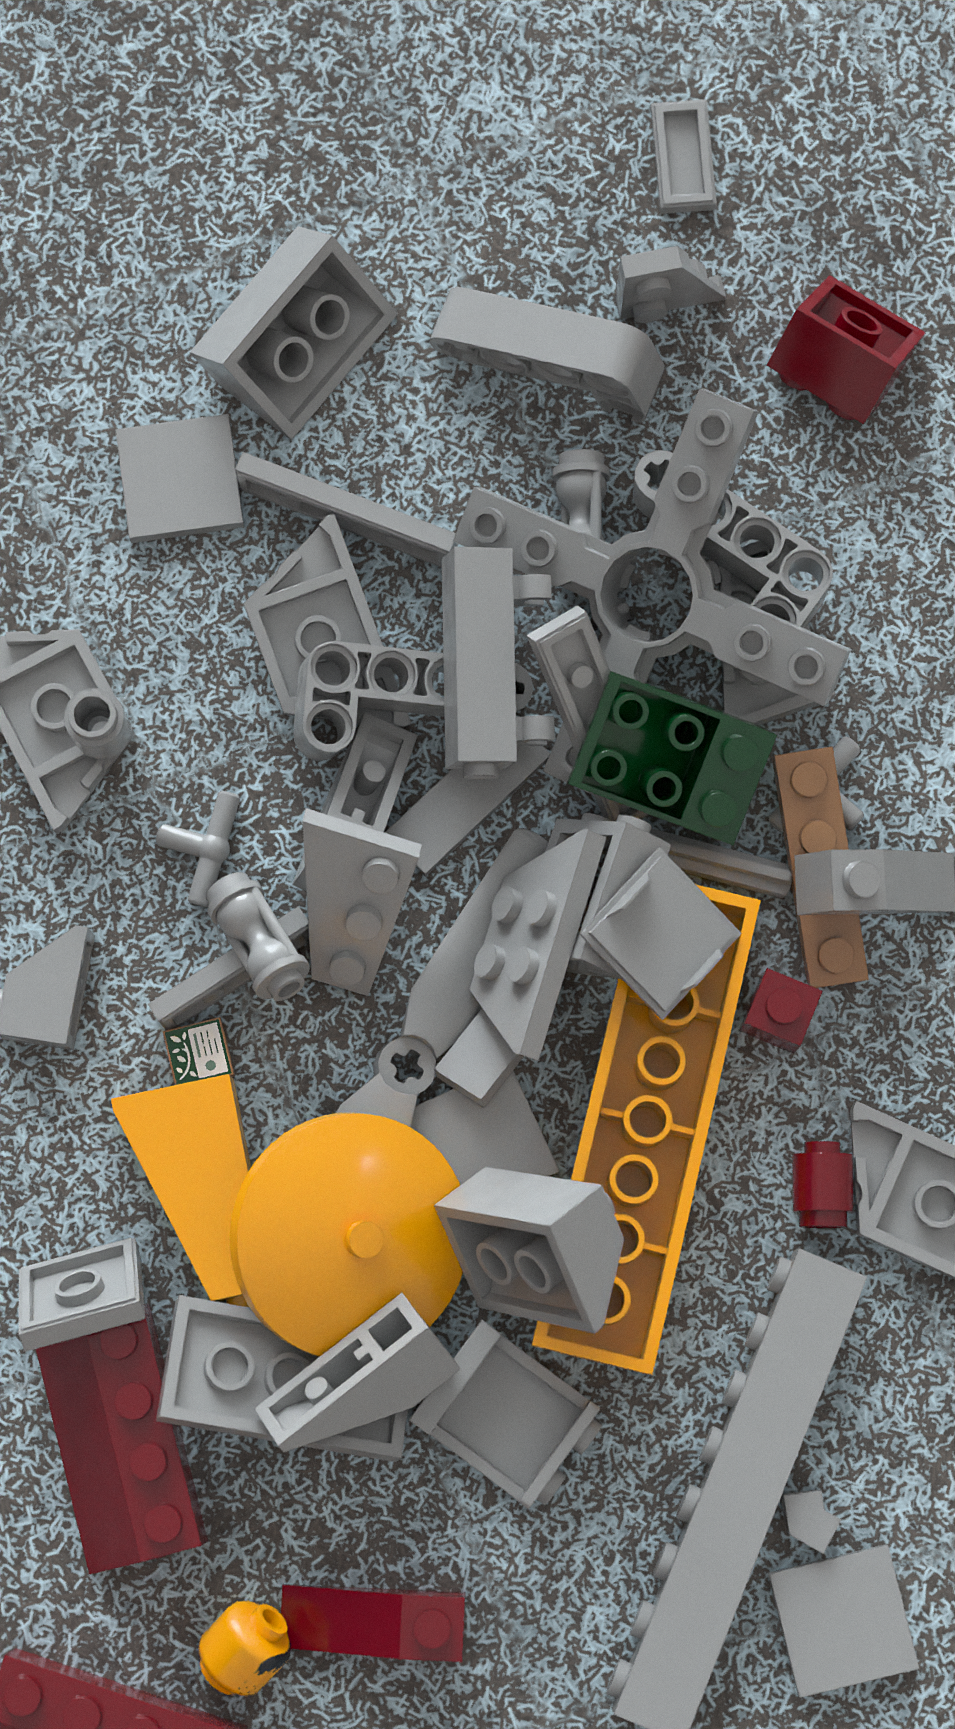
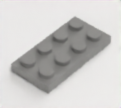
(229, 1363)

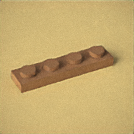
(810, 824)

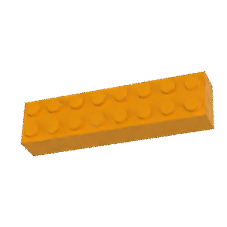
(648, 1142)

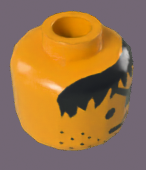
(244, 1648)

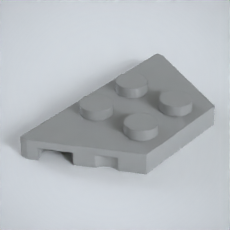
(313, 602)
(35, 686)
(533, 940)
(904, 1188)

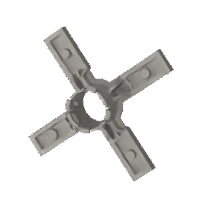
(678, 529)

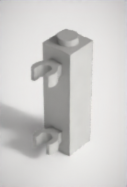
(481, 660)

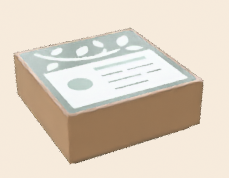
(198, 1051)

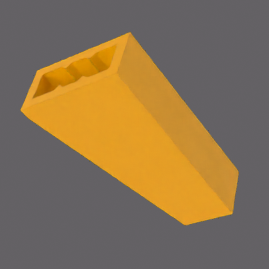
(196, 1162)

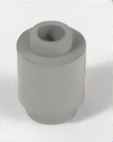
(93, 707)

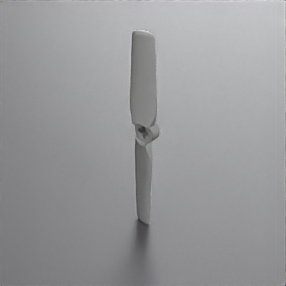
(441, 998)

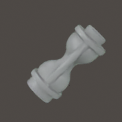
(581, 489)
(243, 916)

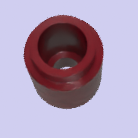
(822, 1185)

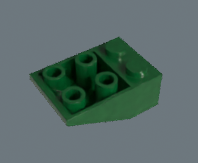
(672, 757)

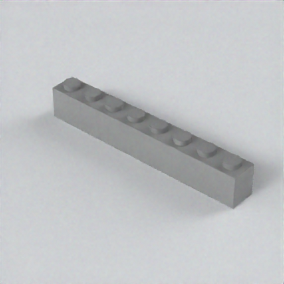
(738, 1492)

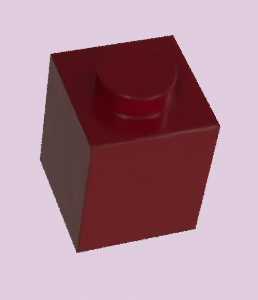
(780, 1010)

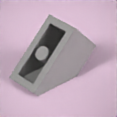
(47, 992)

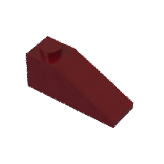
(375, 1621)

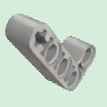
(552, 346)
(739, 524)
(360, 690)

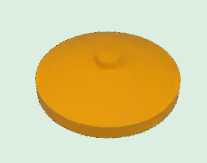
(341, 1226)

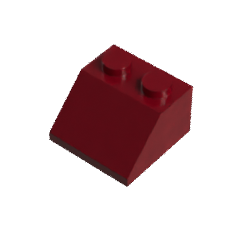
(844, 349)

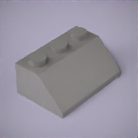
(295, 330)
(535, 1245)

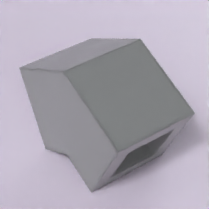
(807, 1518)

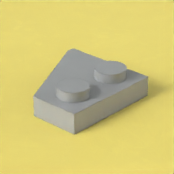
(662, 282)

